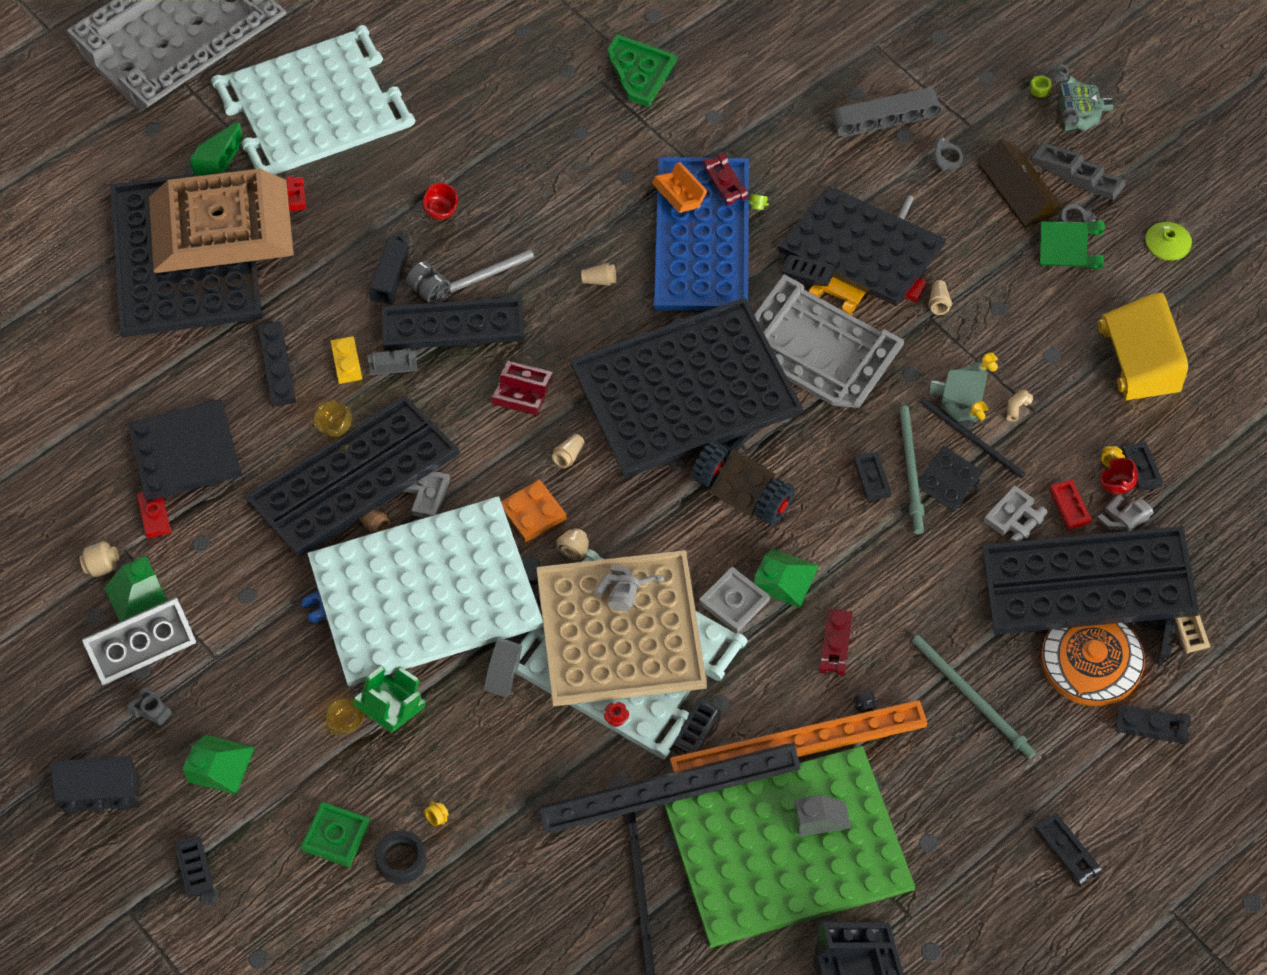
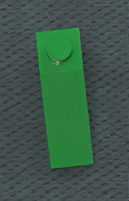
(217, 152)

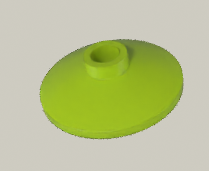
(1171, 247)

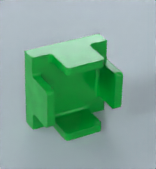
(390, 699)

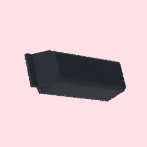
(389, 270)

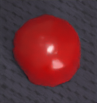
(440, 201)
(1120, 476)

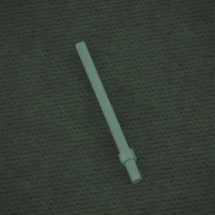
(916, 508)

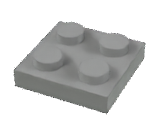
(734, 600)

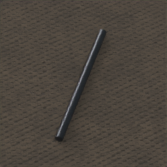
(984, 446)

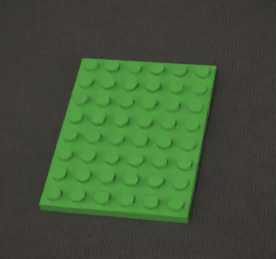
(757, 872)

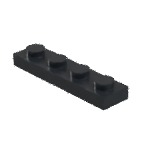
(276, 364)

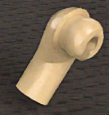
(1015, 402)

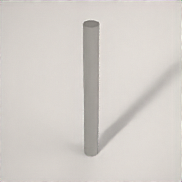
(492, 270)

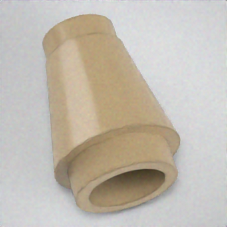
(599, 275)
(939, 298)
(566, 452)

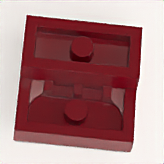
(522, 388)

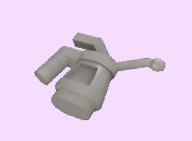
(1132, 515)
(625, 587)

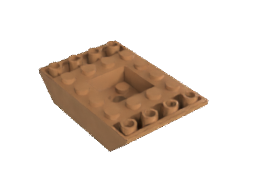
(250, 229)

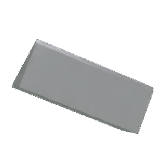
(139, 641)

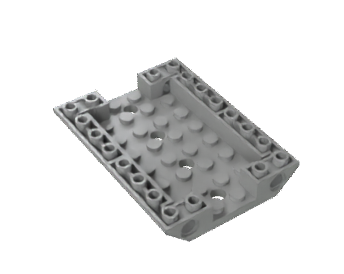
(132, 30)

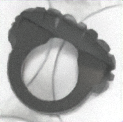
(941, 162)
(1087, 216)

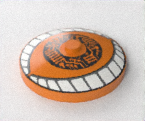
(1093, 662)

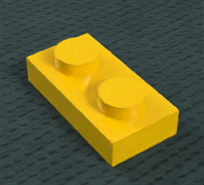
(346, 360)

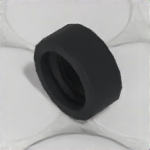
(397, 838)

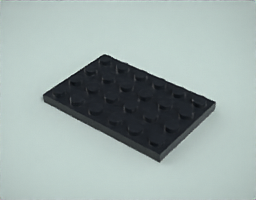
(864, 244)

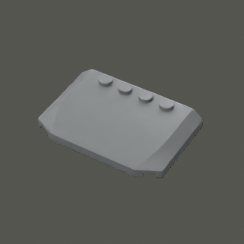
(824, 346)

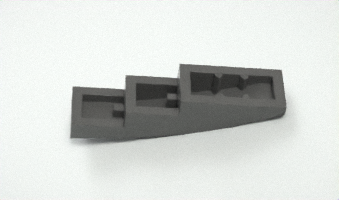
(1072, 168)

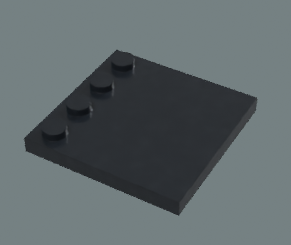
(184, 450)

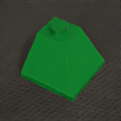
(785, 577)
(134, 589)
(218, 764)

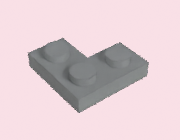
(429, 493)

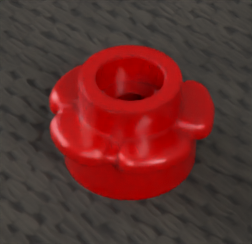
(616, 720)

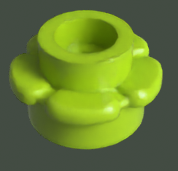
(758, 201)

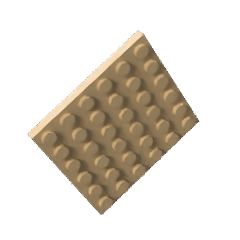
(617, 653)

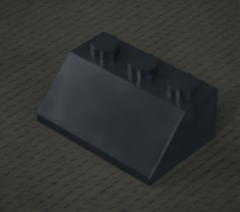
(95, 784)

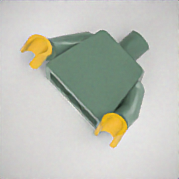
(965, 390)

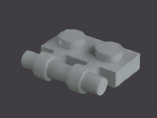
(1010, 510)

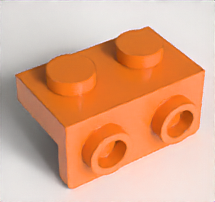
(680, 188)

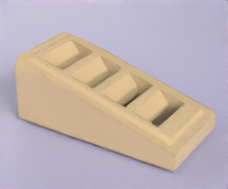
(1184, 639)

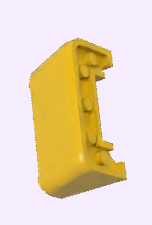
(1146, 347)

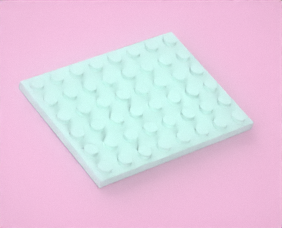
(424, 590)

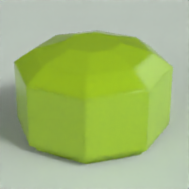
(1040, 86)

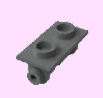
(392, 362)

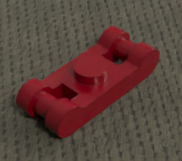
(724, 179)

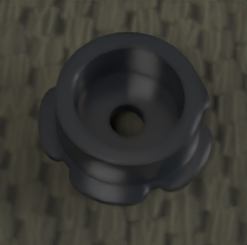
(865, 701)

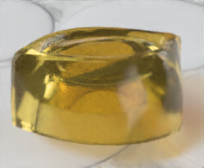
(344, 717)

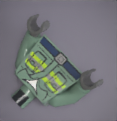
(1079, 102)

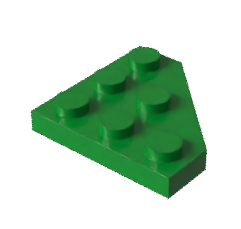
(640, 68)

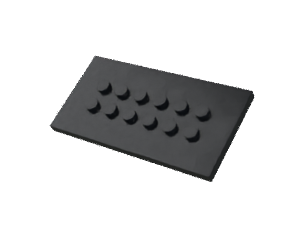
(351, 476)
(1089, 580)

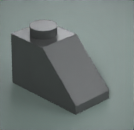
(820, 815)

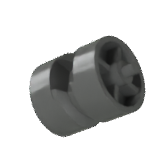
(428, 283)

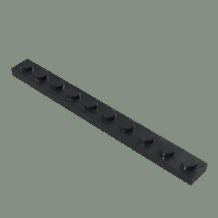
(669, 787)

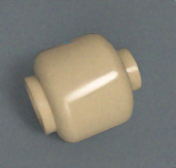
(99, 559)

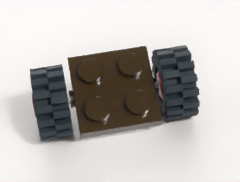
(743, 483)

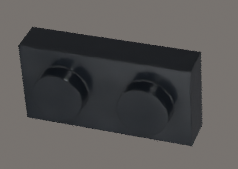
(1147, 470)
(872, 476)

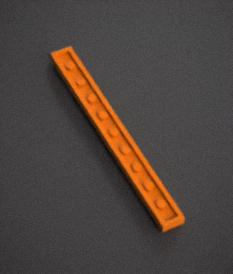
(818, 736)

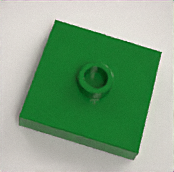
(335, 834)

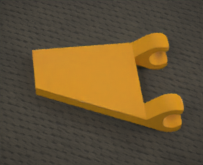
(841, 290)

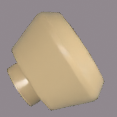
(573, 544)

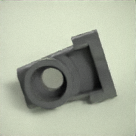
(149, 706)

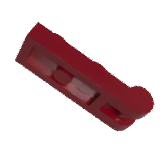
(836, 641)

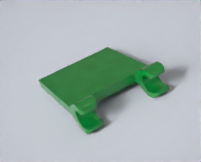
(1067, 244)

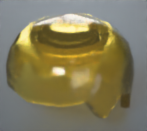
(333, 418)

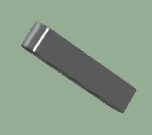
(886, 112)

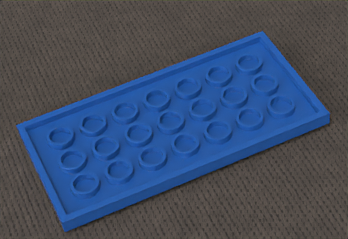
(701, 249)

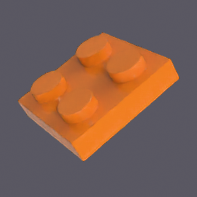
(533, 511)

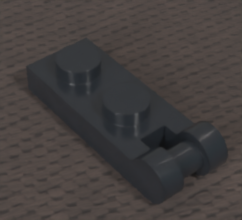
(1153, 724)
(1067, 849)

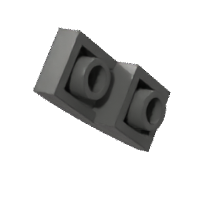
(502, 667)

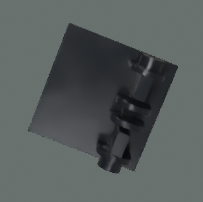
(949, 478)

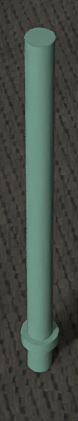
(1019, 742)

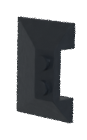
(856, 949)

